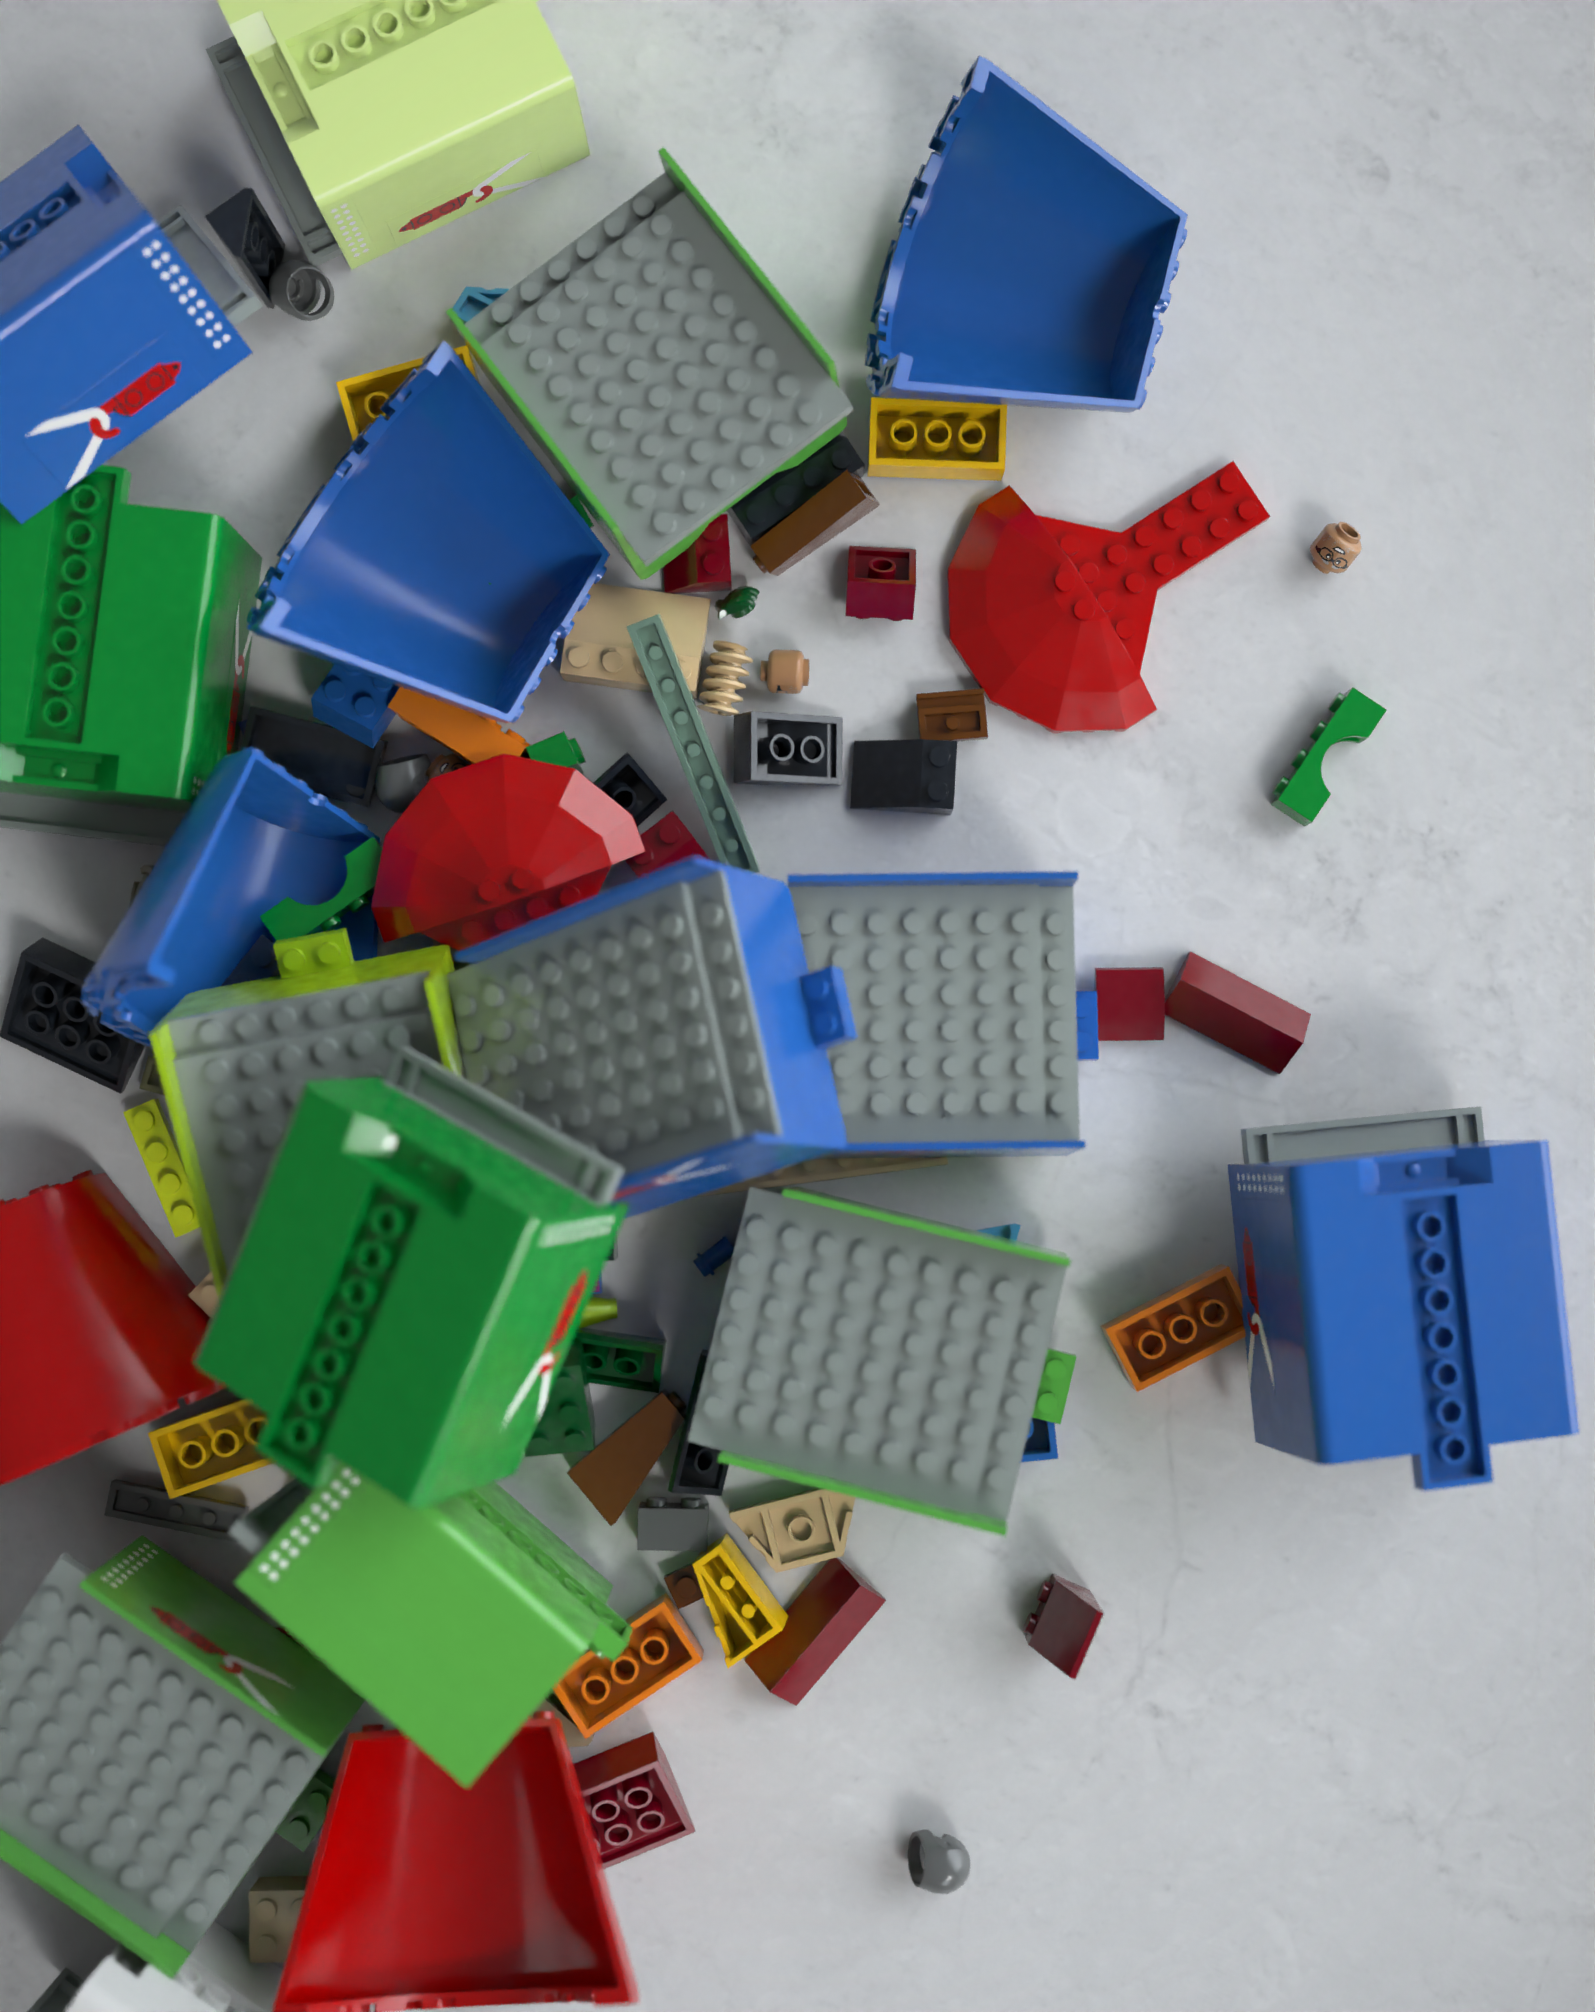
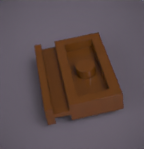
(952, 715)

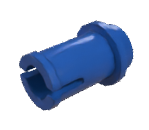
(714, 1257)

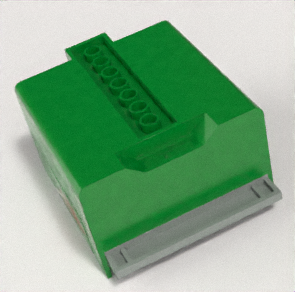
(118, 660)
(411, 1281)

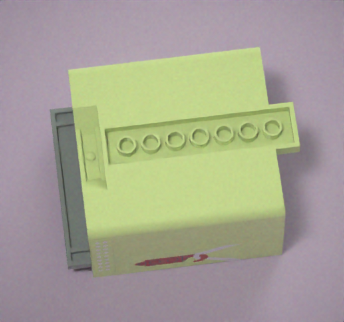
(396, 112)

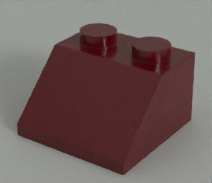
(704, 564)
(881, 583)

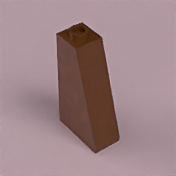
(814, 523)
(626, 1456)

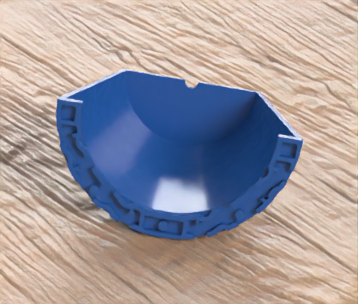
(1022, 264)
(410, 532)
(232, 858)

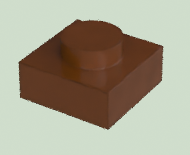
(684, 1586)

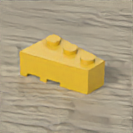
(738, 1600)

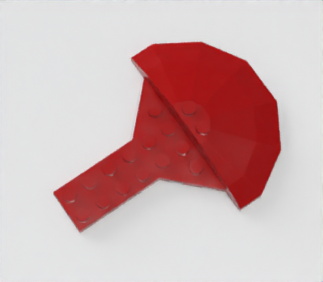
(1064, 610)
(497, 850)

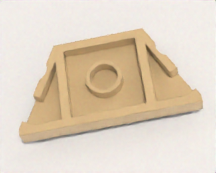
(798, 1527)

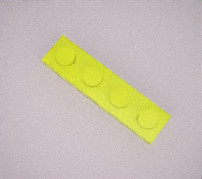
(163, 1164)

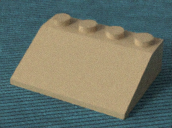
(602, 651)

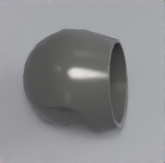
(297, 290)
(400, 781)
(944, 1862)

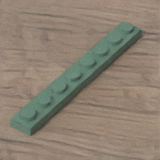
(692, 744)

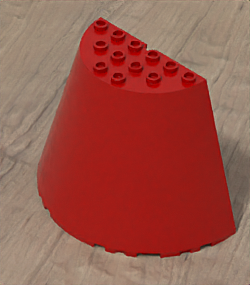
(88, 1324)
(456, 1889)

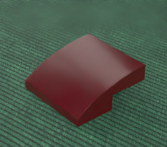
(1130, 1003)

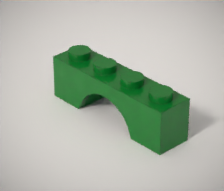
(1304, 791)
(295, 919)

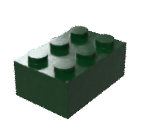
(568, 1415)

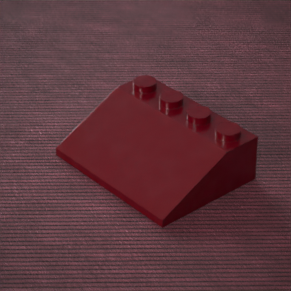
(632, 1799)

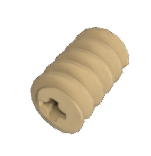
(724, 678)

